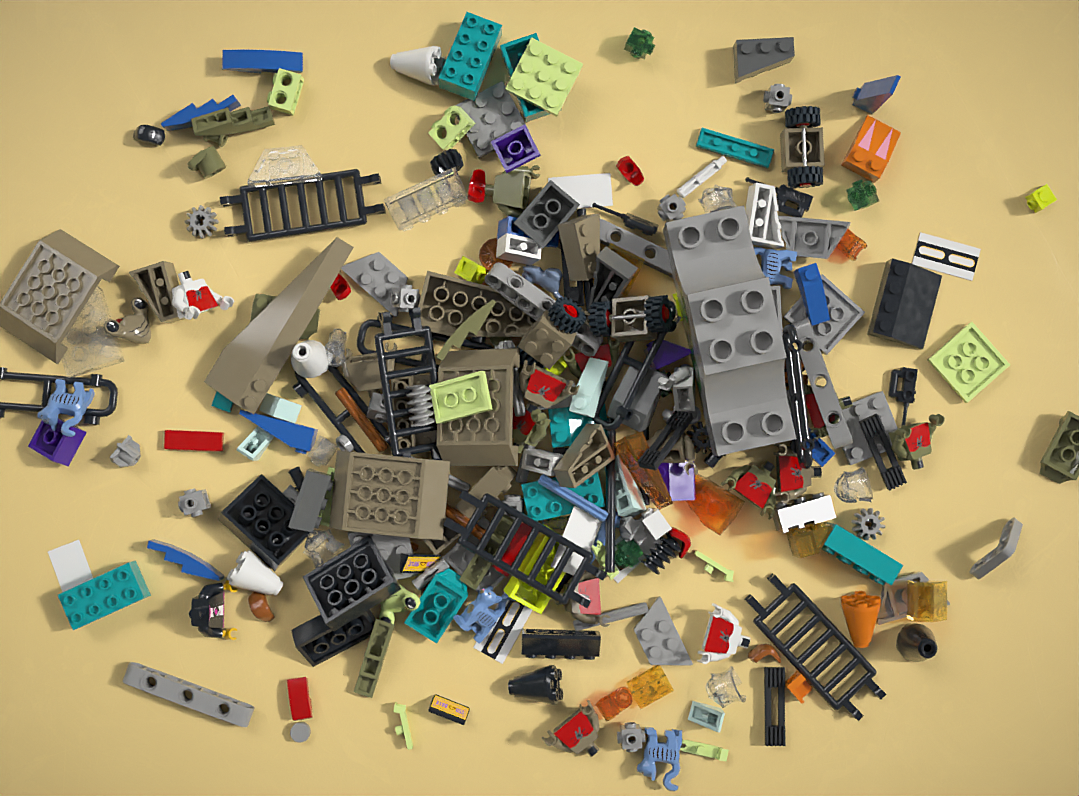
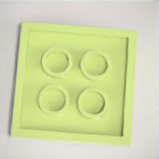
(544, 77)
(968, 362)

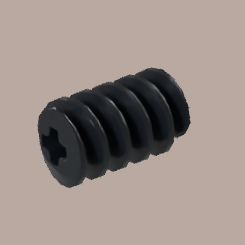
(661, 554)

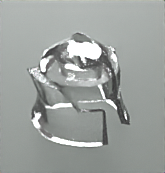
(716, 199)
(853, 486)
(322, 546)
(723, 687)

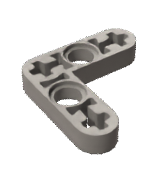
(1004, 550)

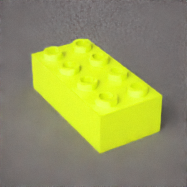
(523, 592)

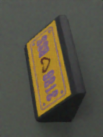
(417, 562)
(449, 709)

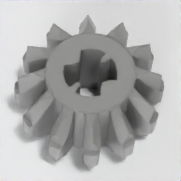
(194, 221)
(873, 518)

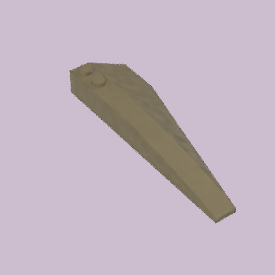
(451, 301)
(260, 350)

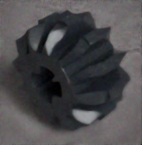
(446, 161)
(698, 443)

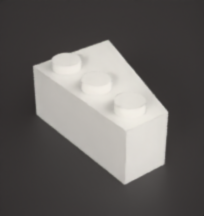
(763, 217)

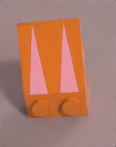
(871, 149)

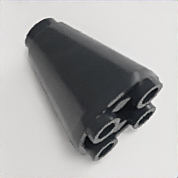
(916, 642)
(538, 685)

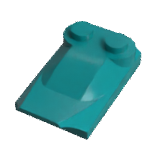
(438, 605)

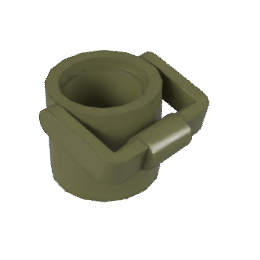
(208, 162)

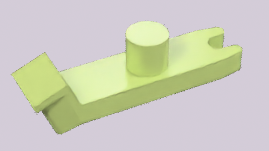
(599, 553)
(712, 564)
(404, 728)
(705, 750)

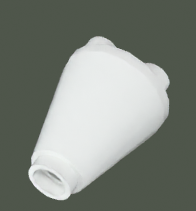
(421, 64)
(309, 359)
(254, 575)

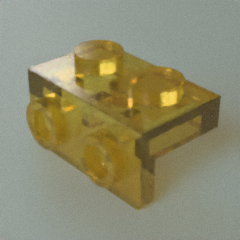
(649, 686)

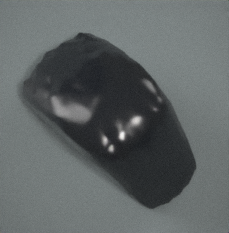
(149, 135)

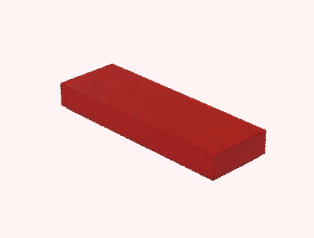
(193, 440)
(515, 546)

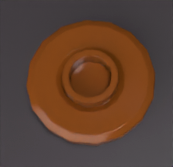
(488, 255)

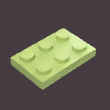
(460, 397)

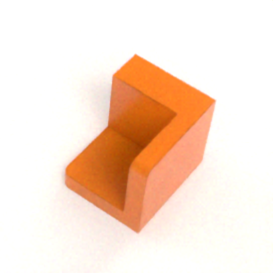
(798, 686)

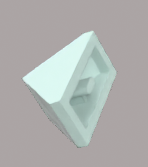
(280, 408)
(255, 444)
(706, 715)

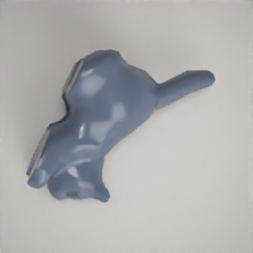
(547, 279)

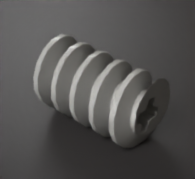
(420, 405)

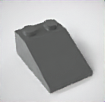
(545, 213)
(644, 401)

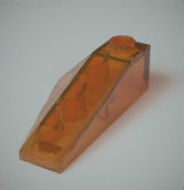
(630, 450)
(714, 504)

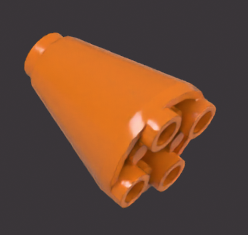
(860, 616)

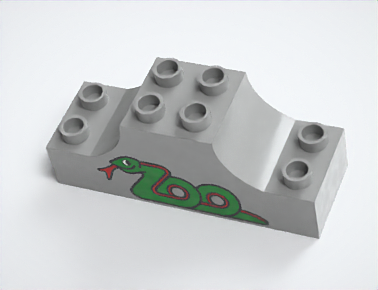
(730, 330)

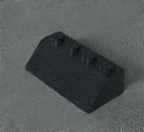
(319, 642)
(561, 643)

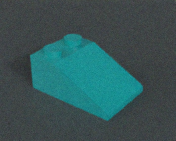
(567, 425)

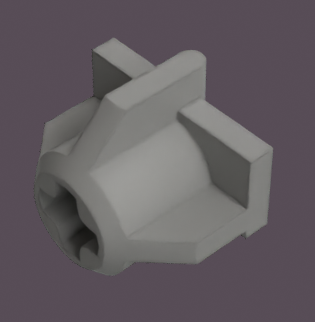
(127, 453)
(632, 529)

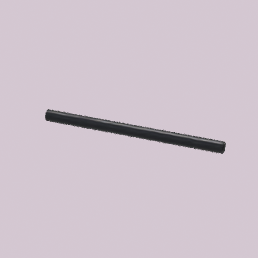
(610, 505)

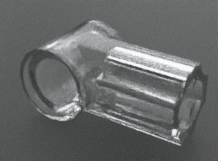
(336, 347)

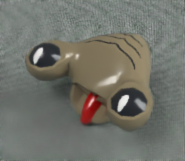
(131, 327)

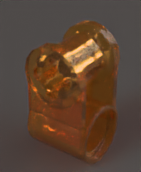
(849, 243)
(612, 705)

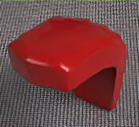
(630, 170)
(477, 186)
(340, 287)
(686, 542)

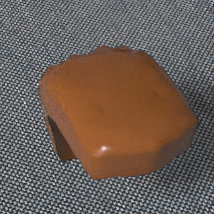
(260, 607)
(761, 651)

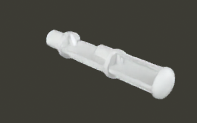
(701, 177)

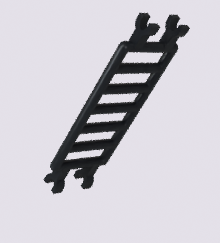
(306, 228)
(387, 334)
(536, 528)
(798, 662)

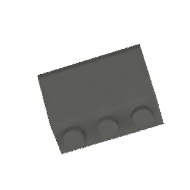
(311, 501)

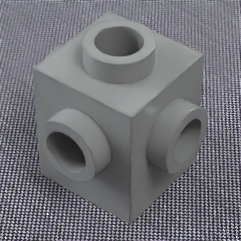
(775, 104)
(671, 215)
(405, 298)
(377, 408)
(200, 501)
(627, 730)

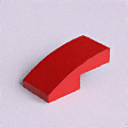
(299, 698)

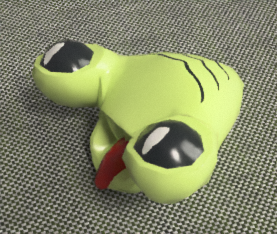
(398, 602)

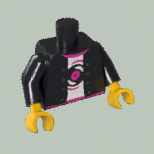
(208, 611)

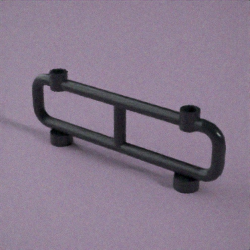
(474, 342)
(303, 388)
(797, 398)
(623, 411)
(91, 416)

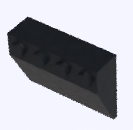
(904, 303)
(262, 521)
(351, 583)

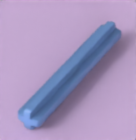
(573, 498)

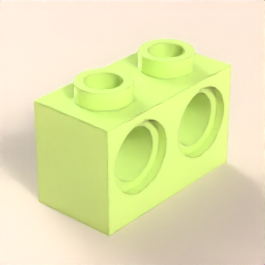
(291, 91)
(454, 131)

